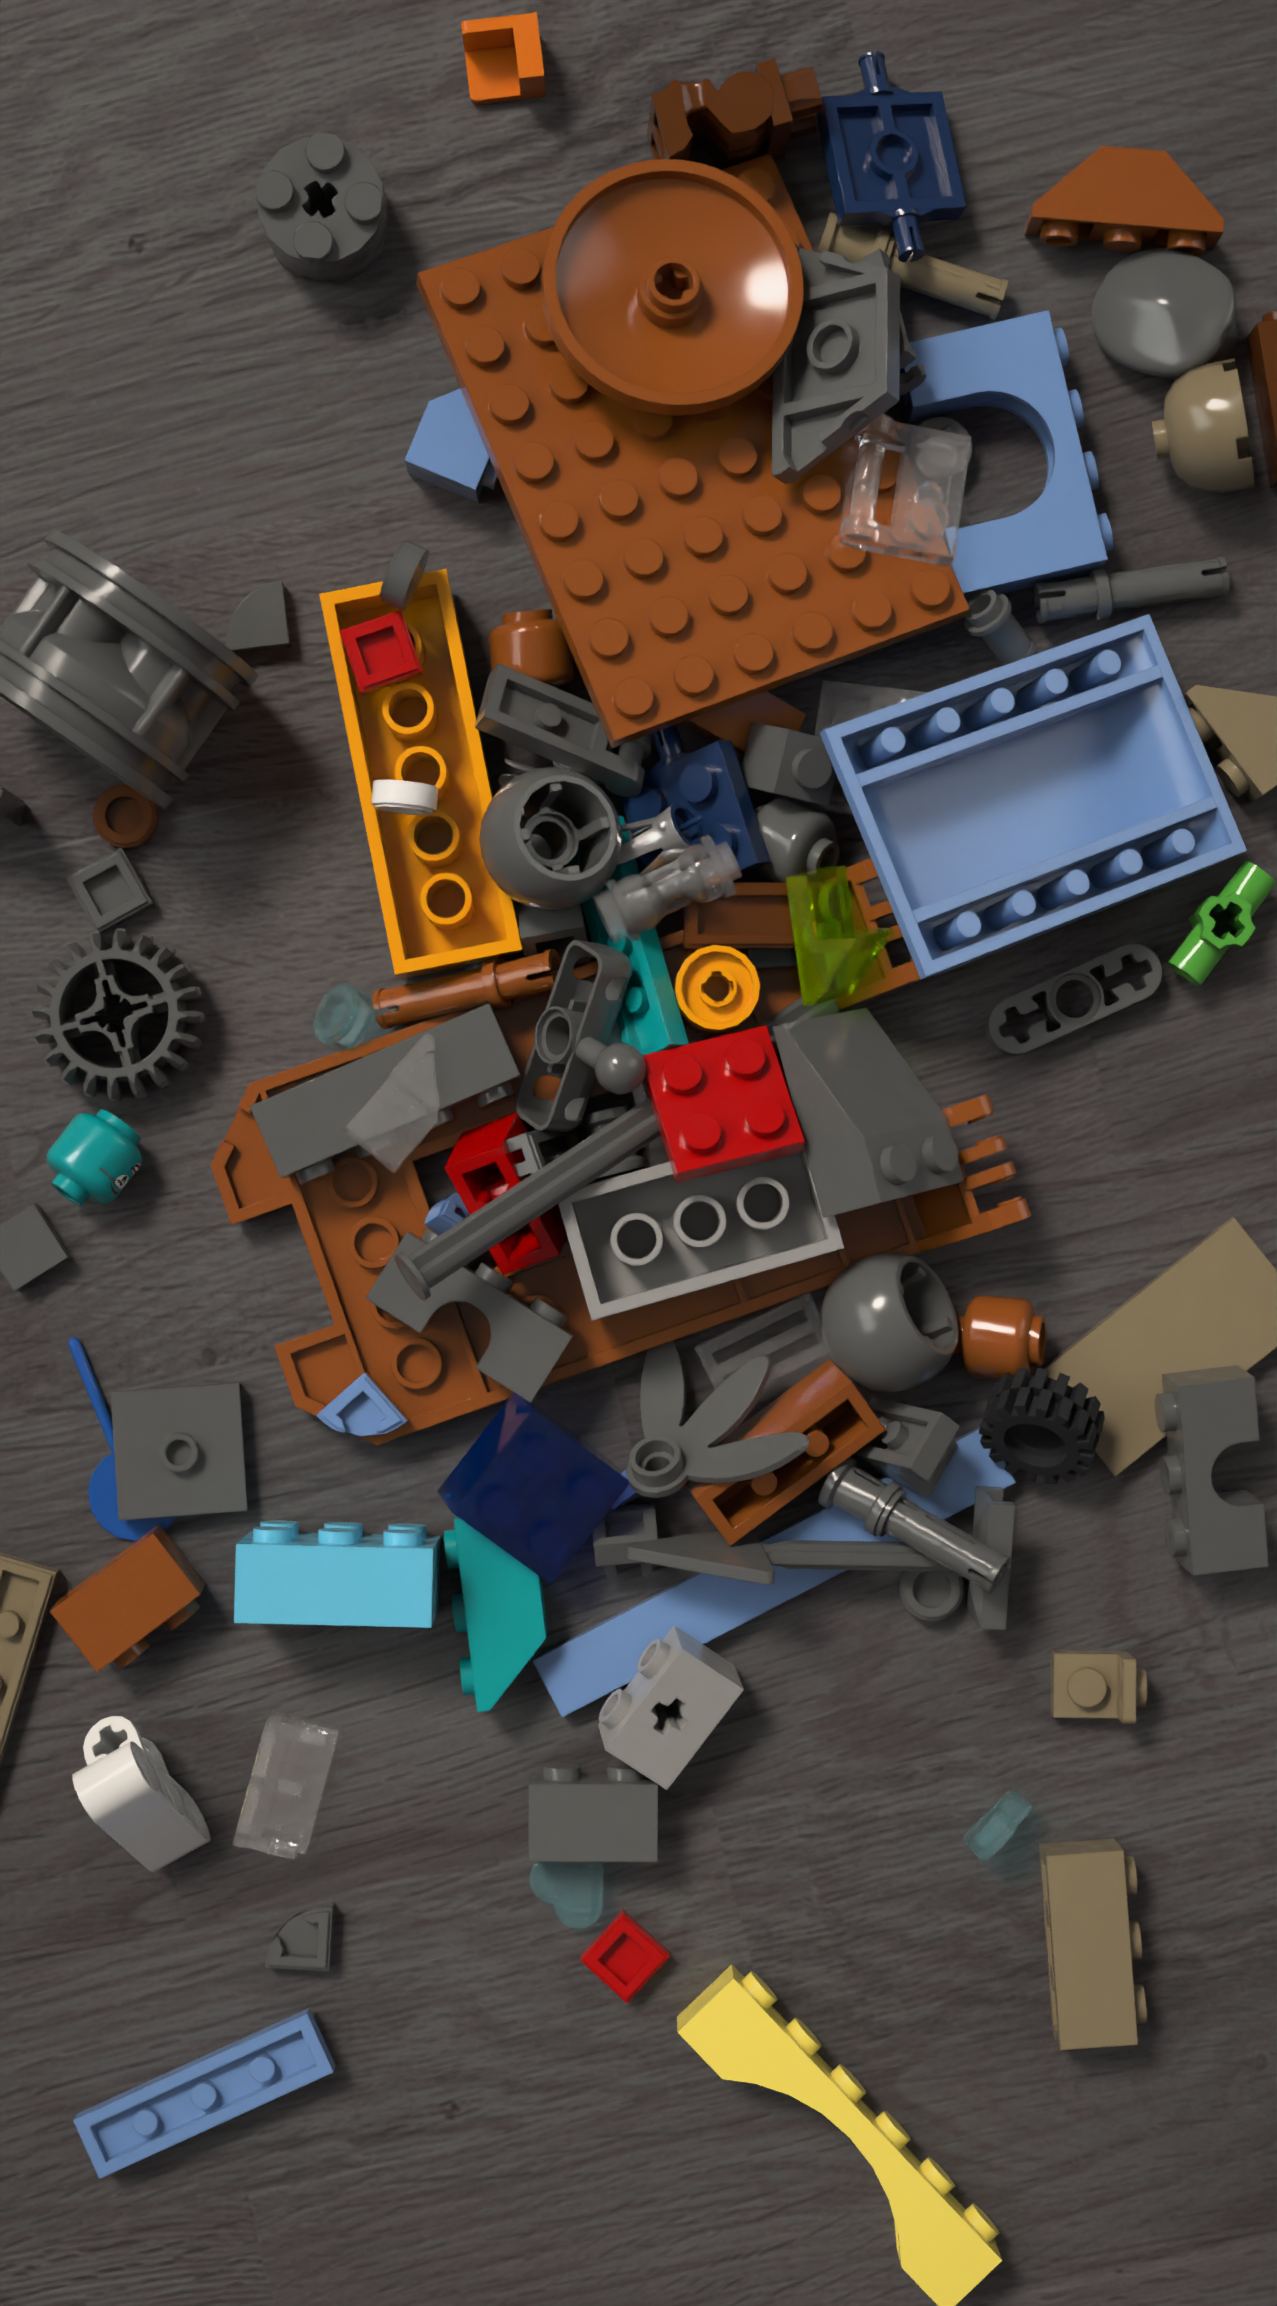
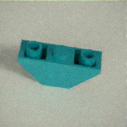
(498, 1609)

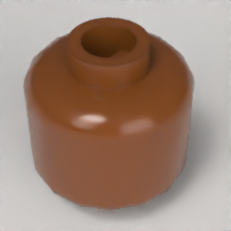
(532, 645)
(1000, 1336)

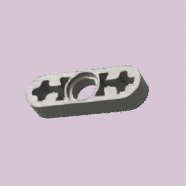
(1109, 965)

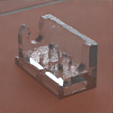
(286, 1785)

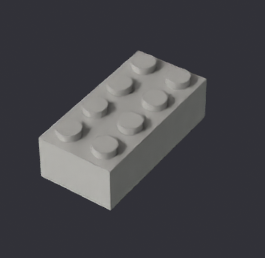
(659, 1238)

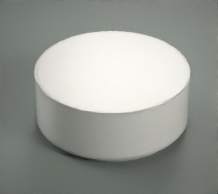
(404, 797)

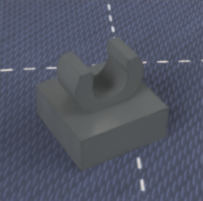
(620, 1528)

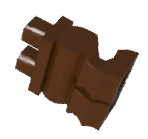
(739, 120)

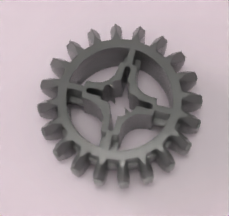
(109, 985)

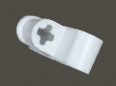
(135, 1797)

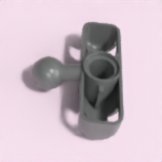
(580, 1041)

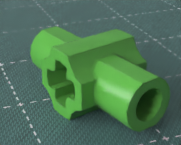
(1241, 899)

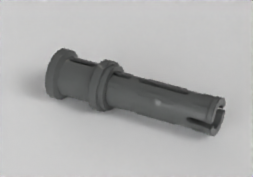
(889, 1512)

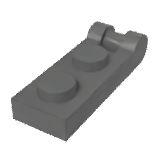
(559, 730)

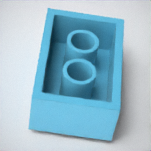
(337, 1575)

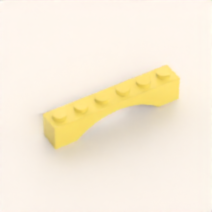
(750, 2042)

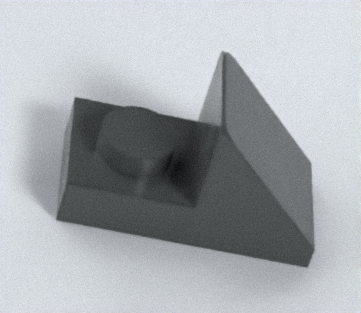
(912, 1447)

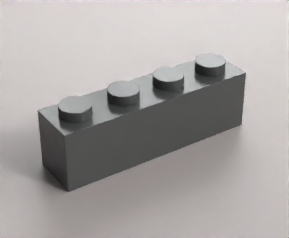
(309, 1121)

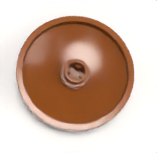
(671, 287)

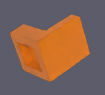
(503, 58)

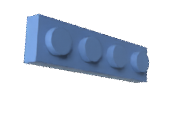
(204, 2093)

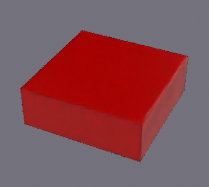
(381, 652)
(625, 1956)

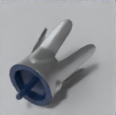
(670, 830)

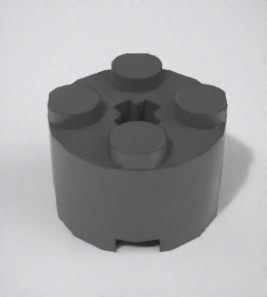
(317, 173)

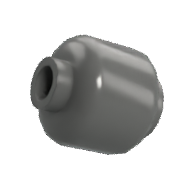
(795, 838)

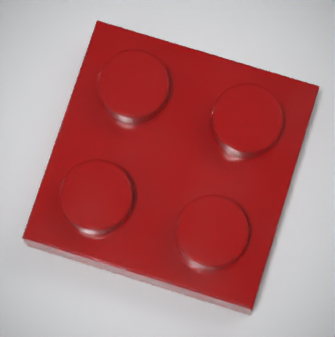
(722, 1104)

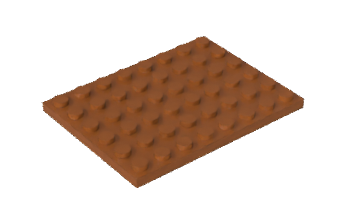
(666, 534)

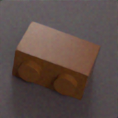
(129, 1600)

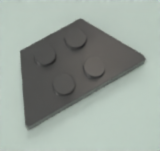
(839, 363)

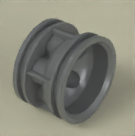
(115, 668)

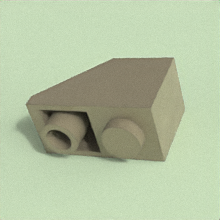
(1241, 735)

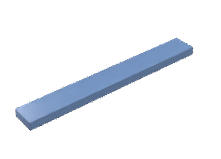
(712, 1604)

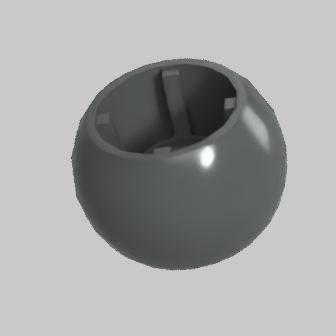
(581, 820)
(889, 1322)

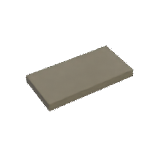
(1197, 1314)

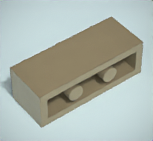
(1091, 1944)

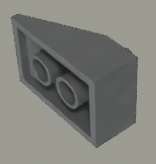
(863, 1114)

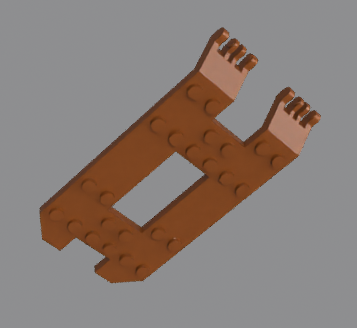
(364, 1211)

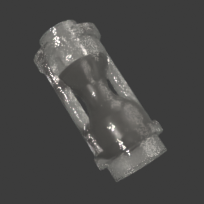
(641, 901)

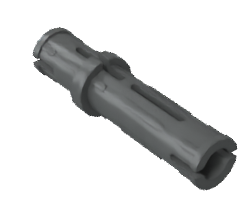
(1127, 590)

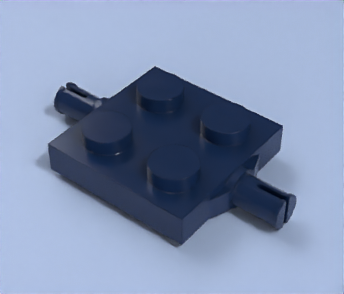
(890, 157)
(709, 786)

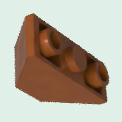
(1127, 202)

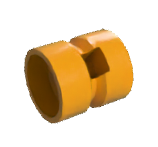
(716, 989)

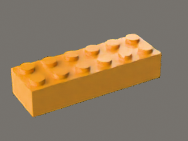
(427, 868)

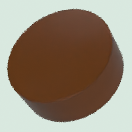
(125, 817)

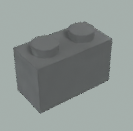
(592, 1815)

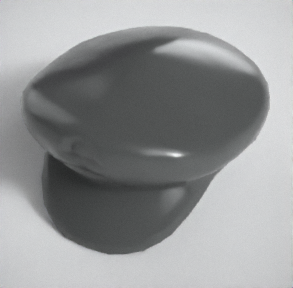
(1165, 313)

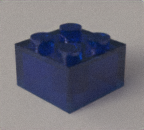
(533, 1487)

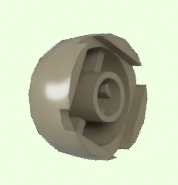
(1206, 430)

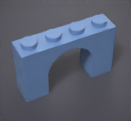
(1021, 371)

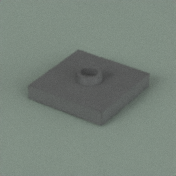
(179, 1451)

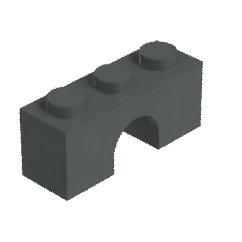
(523, 1337)
(1201, 1418)

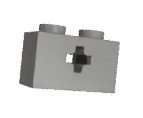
(667, 1737)

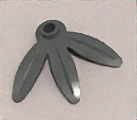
(689, 1452)

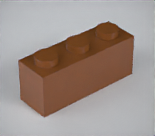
(819, 1406)

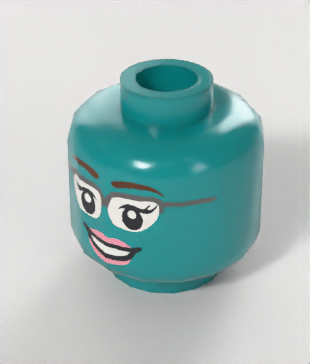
(94, 1158)

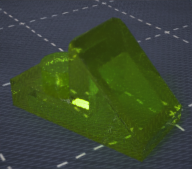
(827, 948)

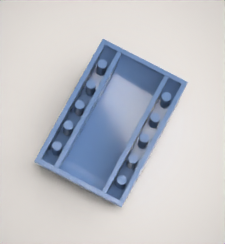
(1033, 795)

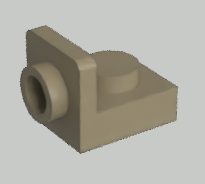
(1096, 1685)

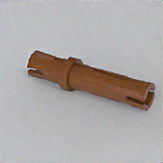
(491, 984)

